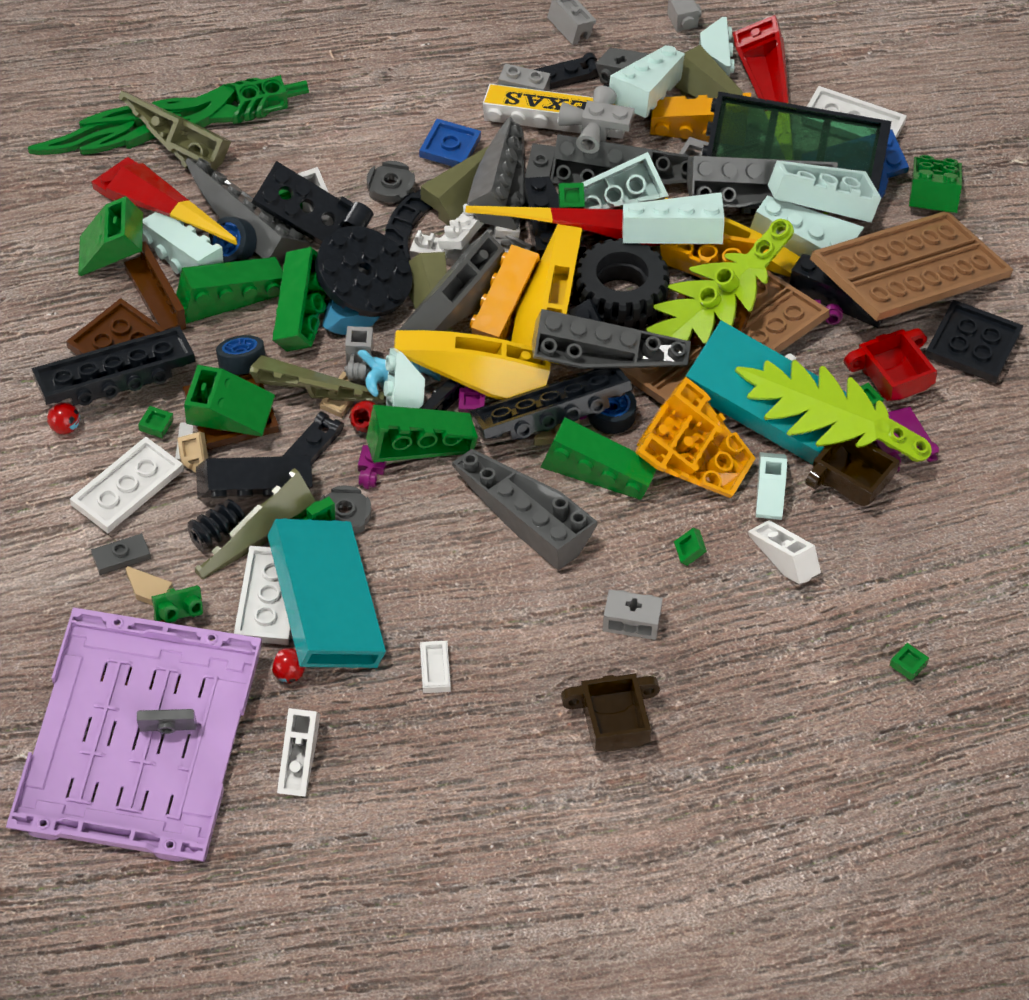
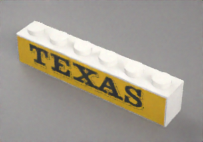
(533, 107)

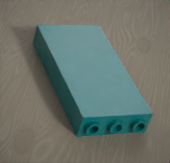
(728, 391)
(326, 594)

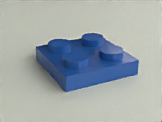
(449, 143)

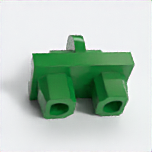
(177, 604)

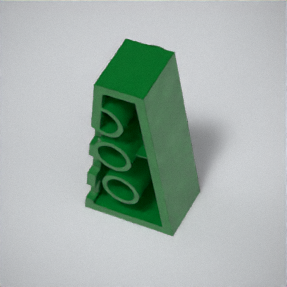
(227, 286)
(299, 301)
(418, 433)
(597, 461)

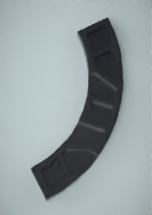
(404, 220)

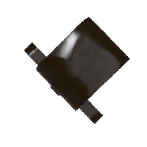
(853, 471)
(614, 709)

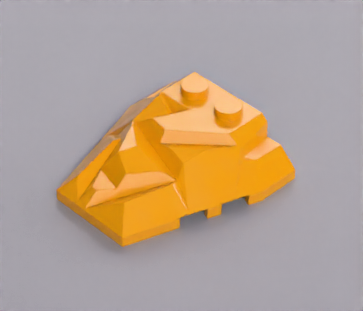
(695, 443)

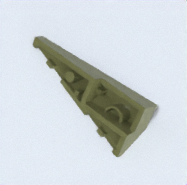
(704, 76)
(178, 134)
(451, 189)
(426, 273)
(319, 385)
(286, 502)

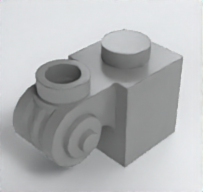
(357, 339)

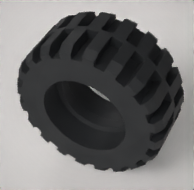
(622, 262)

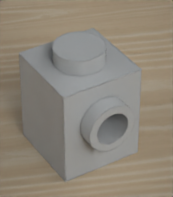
(684, 14)

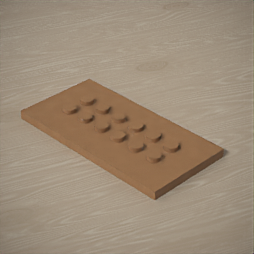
(911, 265)
(777, 321)

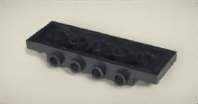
(114, 368)
(550, 404)

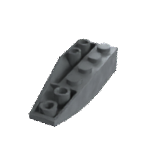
(575, 166)
(501, 176)
(739, 179)
(228, 200)
(460, 288)
(600, 345)
(529, 508)

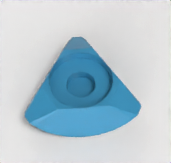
(337, 319)

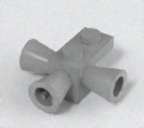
(596, 118)

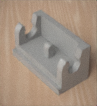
(571, 19)

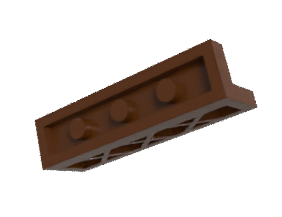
(155, 290)

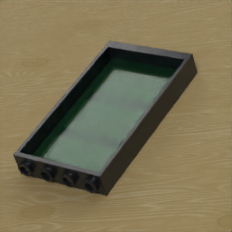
(796, 132)

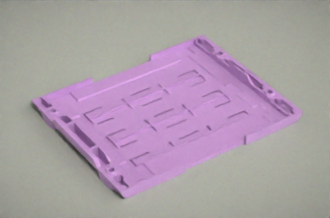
(79, 694)

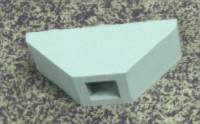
(716, 42)
(404, 382)
(771, 485)

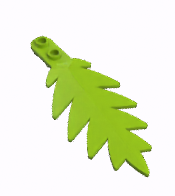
(720, 292)
(828, 406)

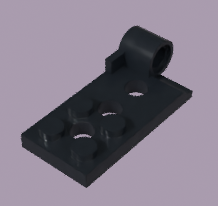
(322, 202)

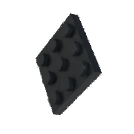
(974, 341)

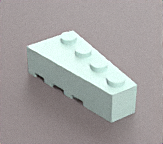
(648, 79)
(625, 184)
(825, 189)
(675, 220)
(811, 228)
(178, 243)

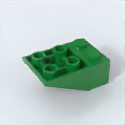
(936, 184)
(111, 236)
(227, 402)

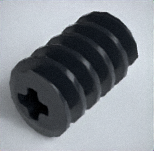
(214, 523)

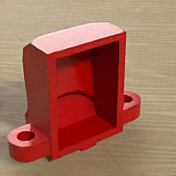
(894, 363)

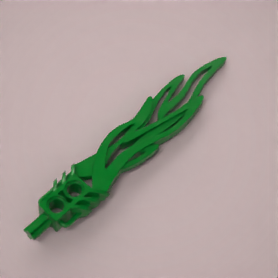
(116, 126)

